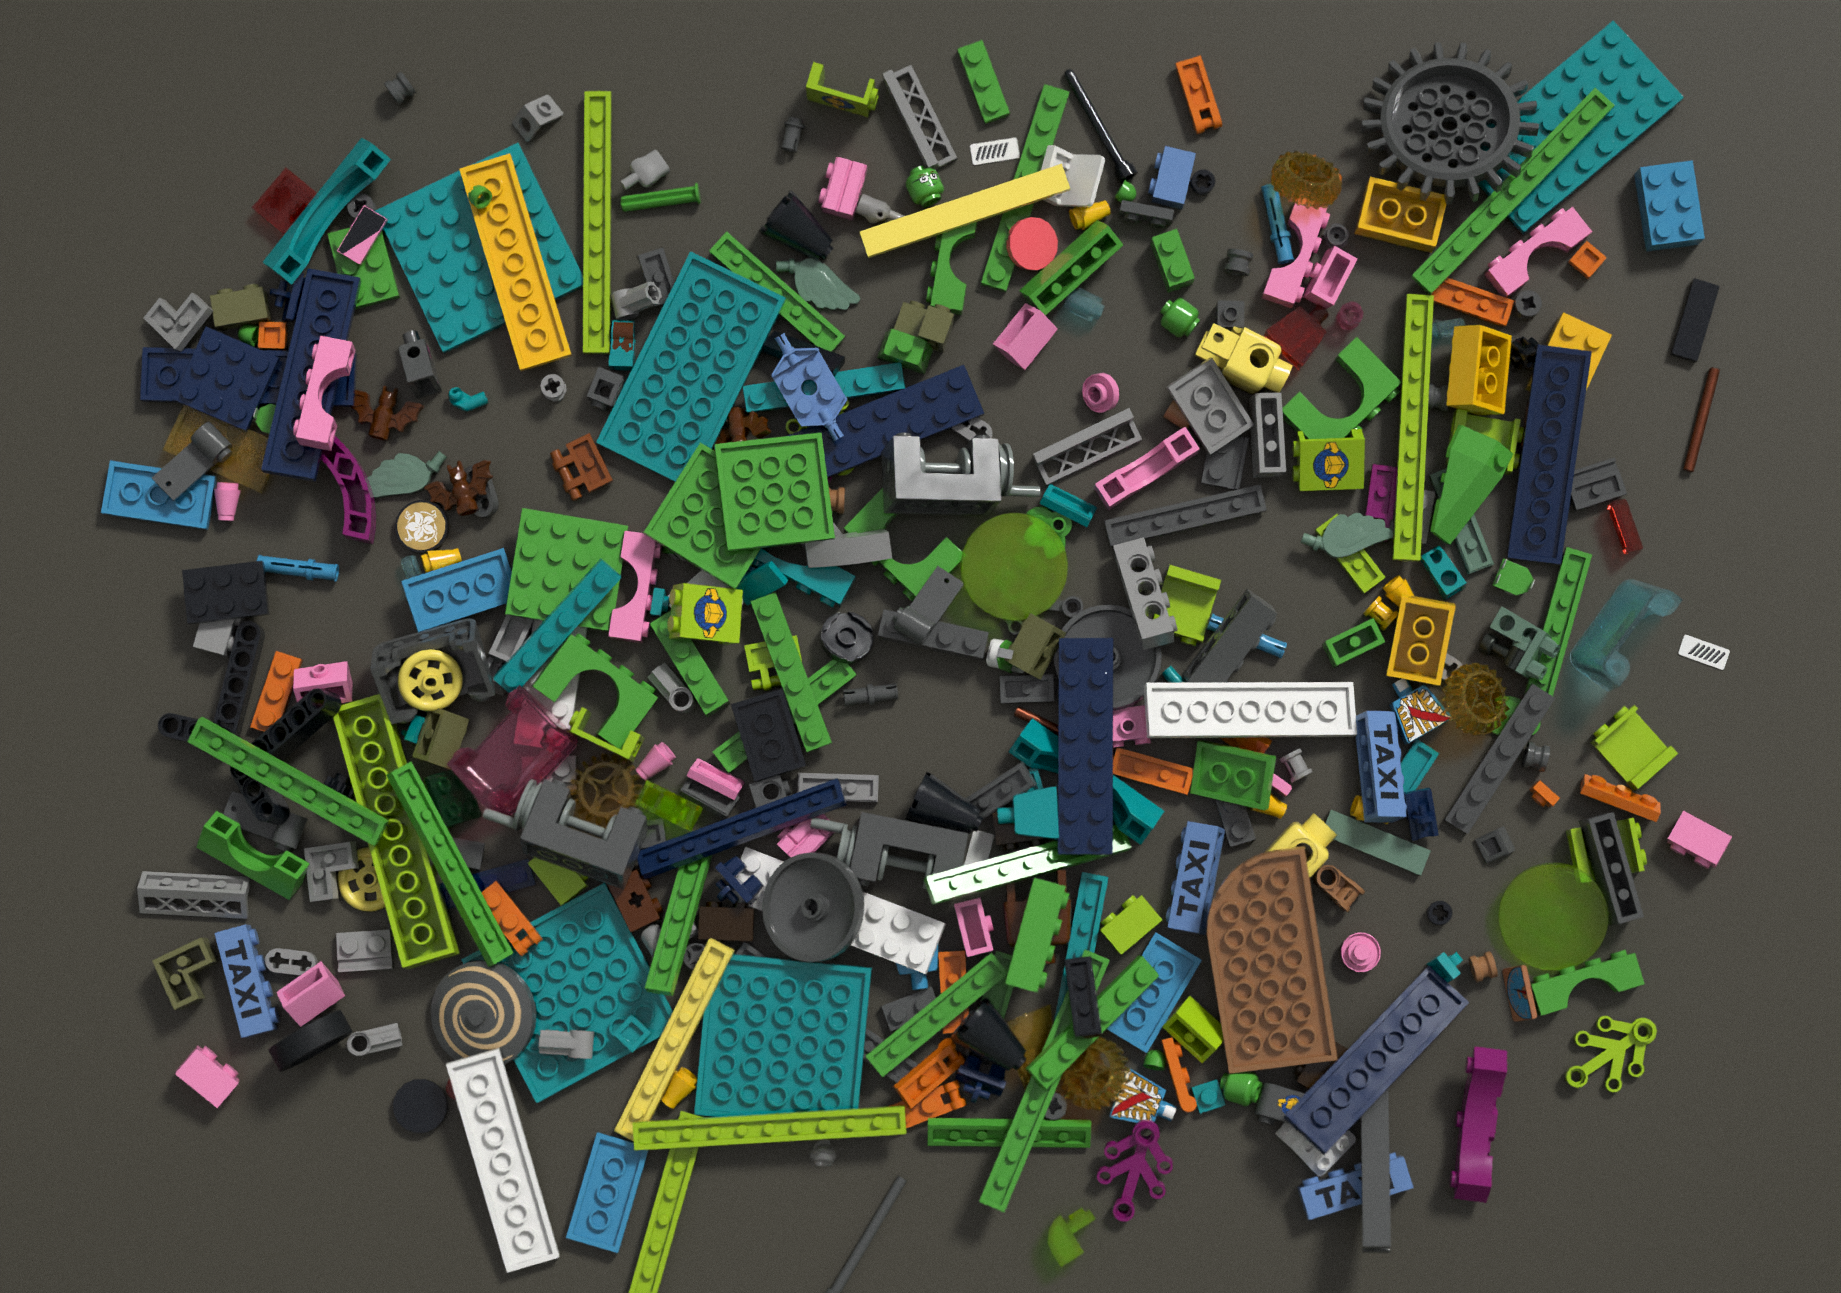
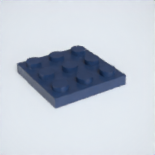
(226, 379)

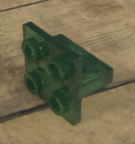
(452, 798)

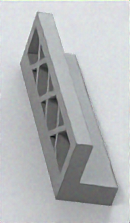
(910, 121)
(1085, 436)
(193, 889)

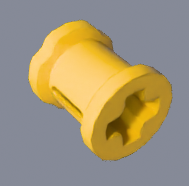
(1381, 613)

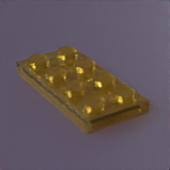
(247, 449)

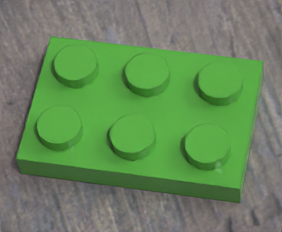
(376, 271)
(1233, 774)

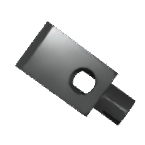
(419, 365)

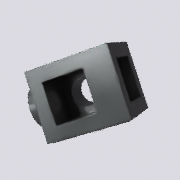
(605, 379)

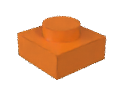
(1587, 259)
(272, 336)
(1543, 795)

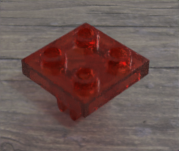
(284, 201)

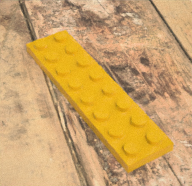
(516, 264)

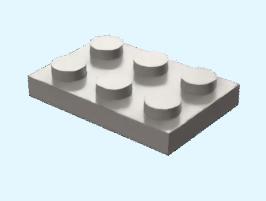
(1210, 406)

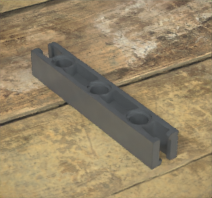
(1376, 1177)

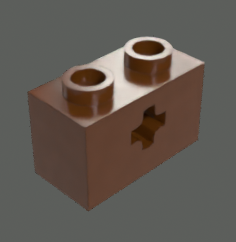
(636, 917)

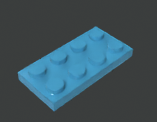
(136, 496)
(458, 590)
(1149, 1012)
(607, 1193)

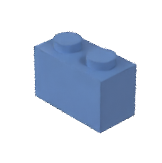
(1173, 177)

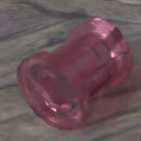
(1342, 317)

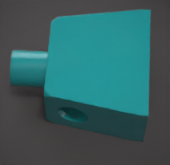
(1033, 814)

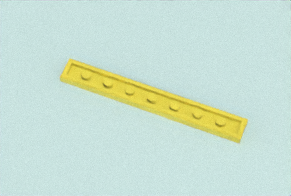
(965, 210)
(676, 1036)

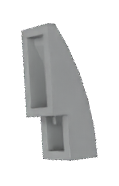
(849, 549)
(510, 637)

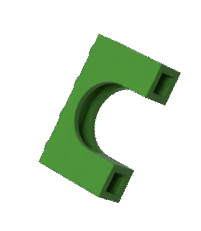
(1375, 383)
(909, 576)
(632, 698)

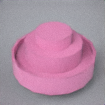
(1100, 392)
(1360, 952)

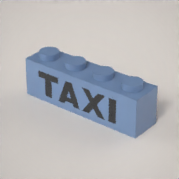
(1380, 767)
(1195, 877)
(246, 980)
(1344, 1189)

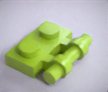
(760, 660)

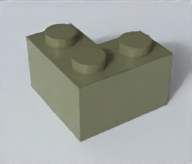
(930, 324)
(178, 970)

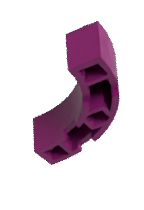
(356, 492)
(1478, 1124)

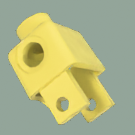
(1233, 358)
(1314, 833)

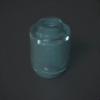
(1084, 304)

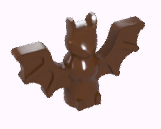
(383, 418)
(740, 424)
(462, 493)

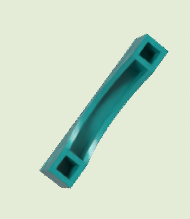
(299, 242)
(828, 582)
(1131, 810)

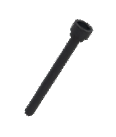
(1123, 168)

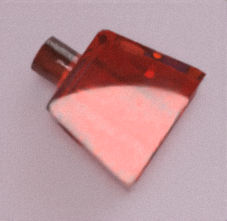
(1299, 334)

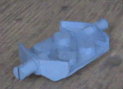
(802, 365)

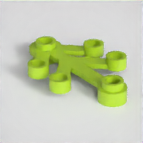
(1614, 1050)

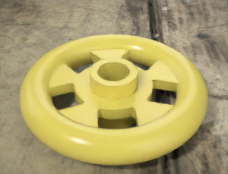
(420, 661)
(357, 898)

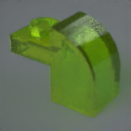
(669, 805)
(1061, 1237)

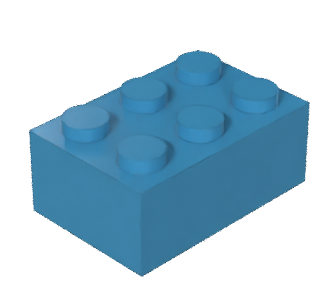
(1669, 205)

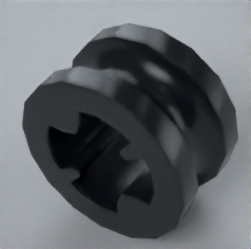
(1202, 190)
(1445, 907)

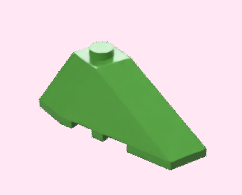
(1471, 474)

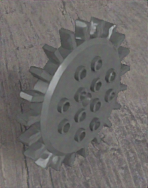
(1421, 89)

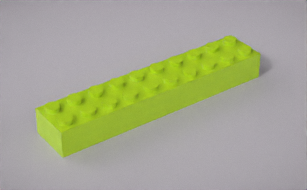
(400, 859)

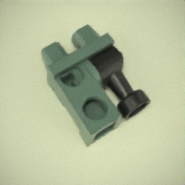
(1527, 644)

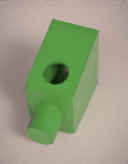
(905, 349)

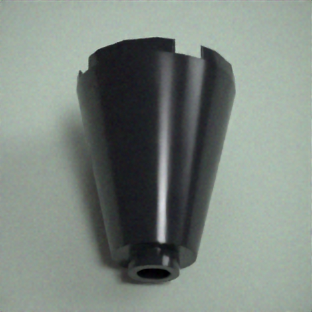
(797, 228)
(943, 807)
(990, 1037)

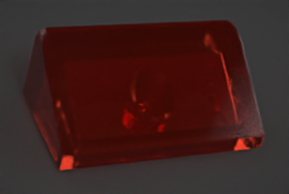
(1625, 526)

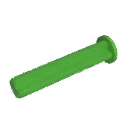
(661, 198)

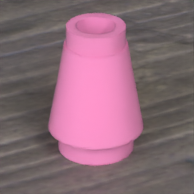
(226, 500)
(655, 761)

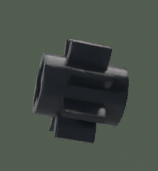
(1523, 352)
(340, 784)

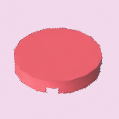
(1032, 243)

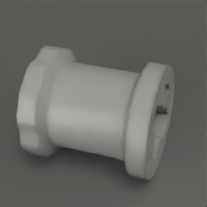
(561, 389)
(1296, 765)

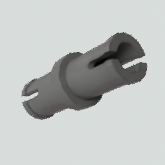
(870, 694)

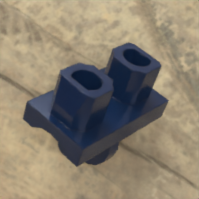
(291, 296)
(1421, 813)
(746, 890)
(979, 1083)

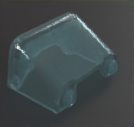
(1598, 648)

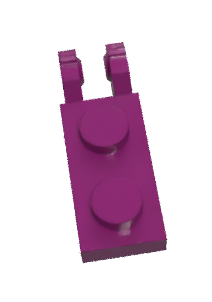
(1381, 493)

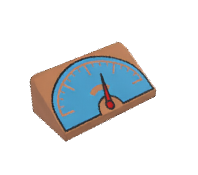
(1519, 993)

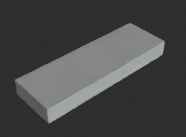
(854, 786)

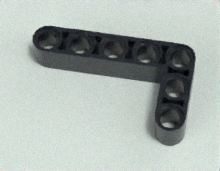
(227, 696)
(281, 741)

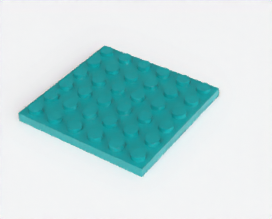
(446, 261)
(583, 979)
(783, 1038)

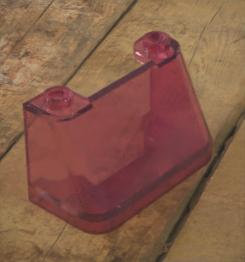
(521, 748)

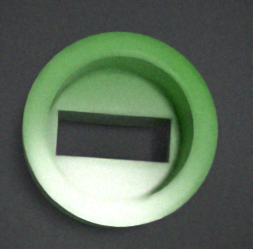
(1126, 192)
(485, 198)
(249, 334)
(1155, 1060)

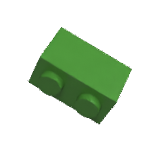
(1172, 260)
(1353, 643)

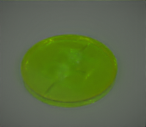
(1014, 566)
(1553, 916)

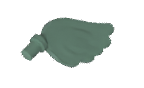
(819, 284)
(403, 475)
(1349, 535)

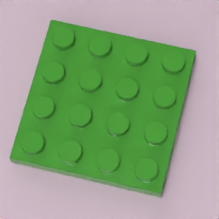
(774, 491)
(693, 522)
(552, 559)

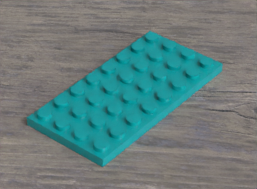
(1625, 78)
(691, 367)

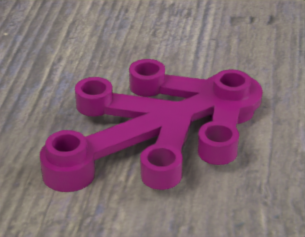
(1135, 1164)

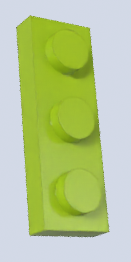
(1358, 566)

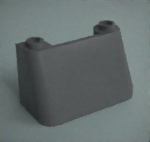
(457, 639)

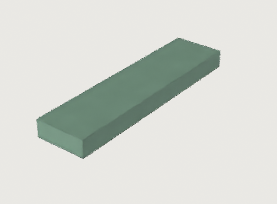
(1470, 539)
(1378, 843)

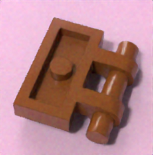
(589, 464)

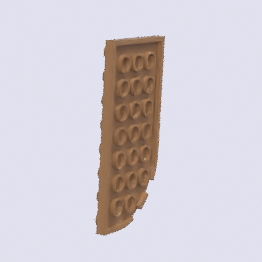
(1270, 965)

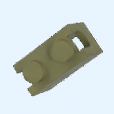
(240, 307)
(1035, 646)
(440, 737)

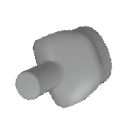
(646, 170)
(875, 210)

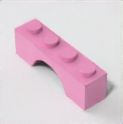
(1564, 233)
(1284, 283)
(331, 361)
(1146, 469)
(629, 621)

